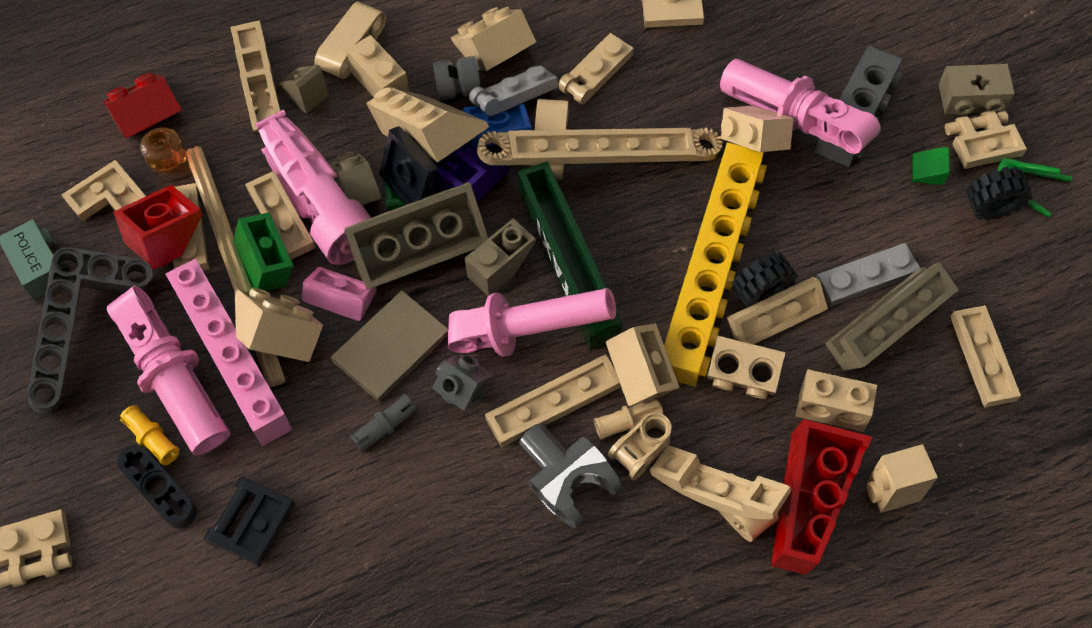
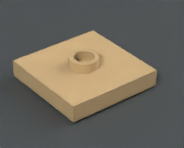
(672, 13)

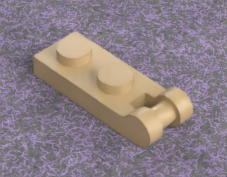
(596, 68)

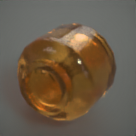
(163, 150)

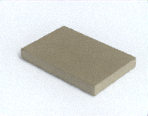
(390, 346)

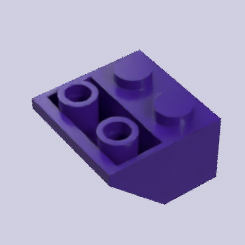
(465, 167)

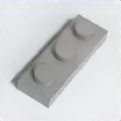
(867, 274)

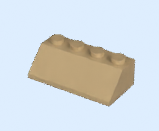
(432, 124)

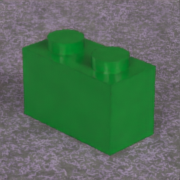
(263, 252)

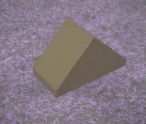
(305, 87)

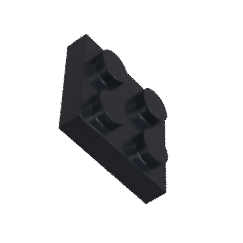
(407, 167)

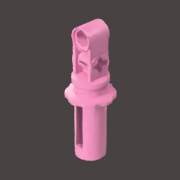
(811, 109)
(168, 371)

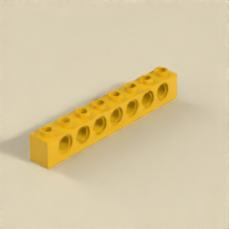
(736, 165)

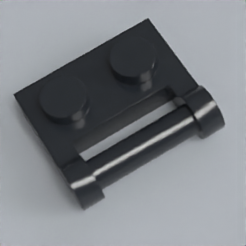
(259, 525)

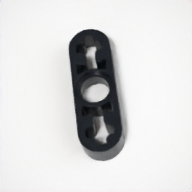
(159, 500)

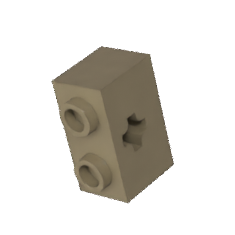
(976, 88)

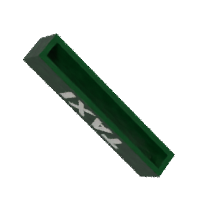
(564, 245)

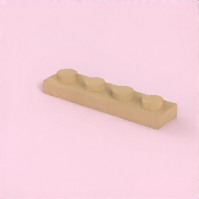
(553, 400)

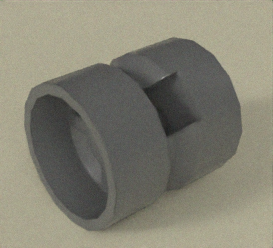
(446, 77)

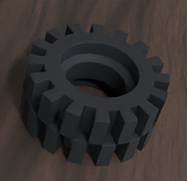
(999, 193)
(764, 279)

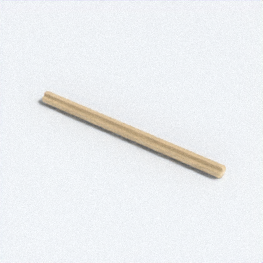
(224, 237)

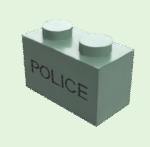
(30, 256)

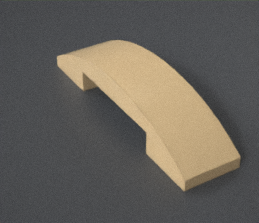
(717, 488)

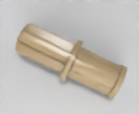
(625, 419)

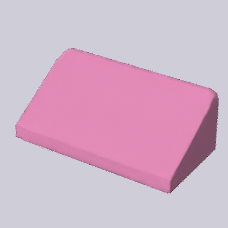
(337, 293)

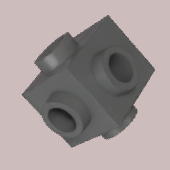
(462, 381)

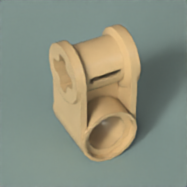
(637, 449)

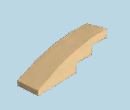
(255, 72)

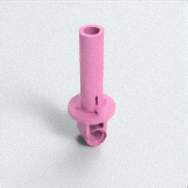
(500, 324)

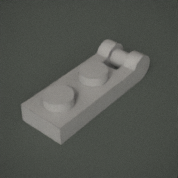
(514, 90)

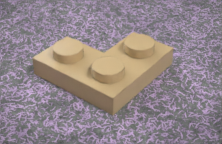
(105, 187)

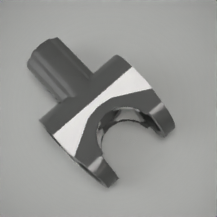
(565, 471)

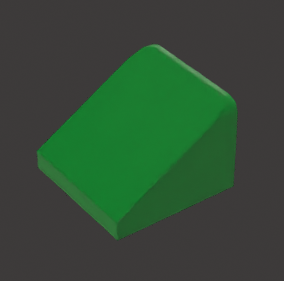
(931, 166)

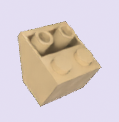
(495, 37)
(275, 324)

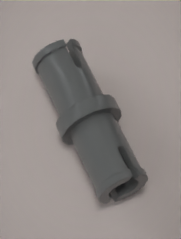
(383, 423)

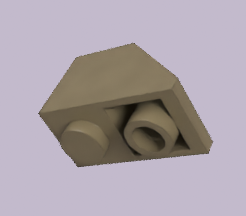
(356, 178)
(499, 257)

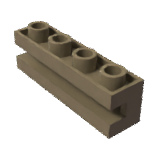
(891, 317)

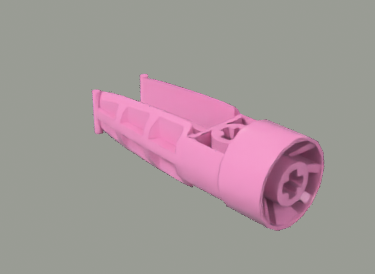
(311, 186)

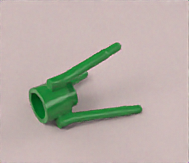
(1038, 170)

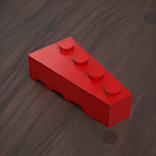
(820, 473)

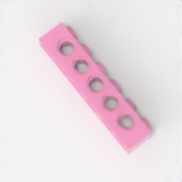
(229, 353)

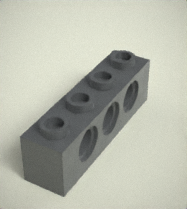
(867, 92)

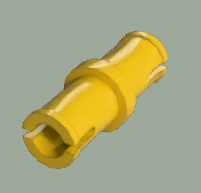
(149, 435)

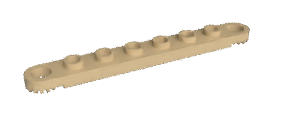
(599, 146)

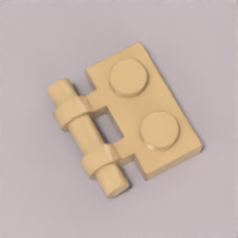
(987, 145)
(32, 538)

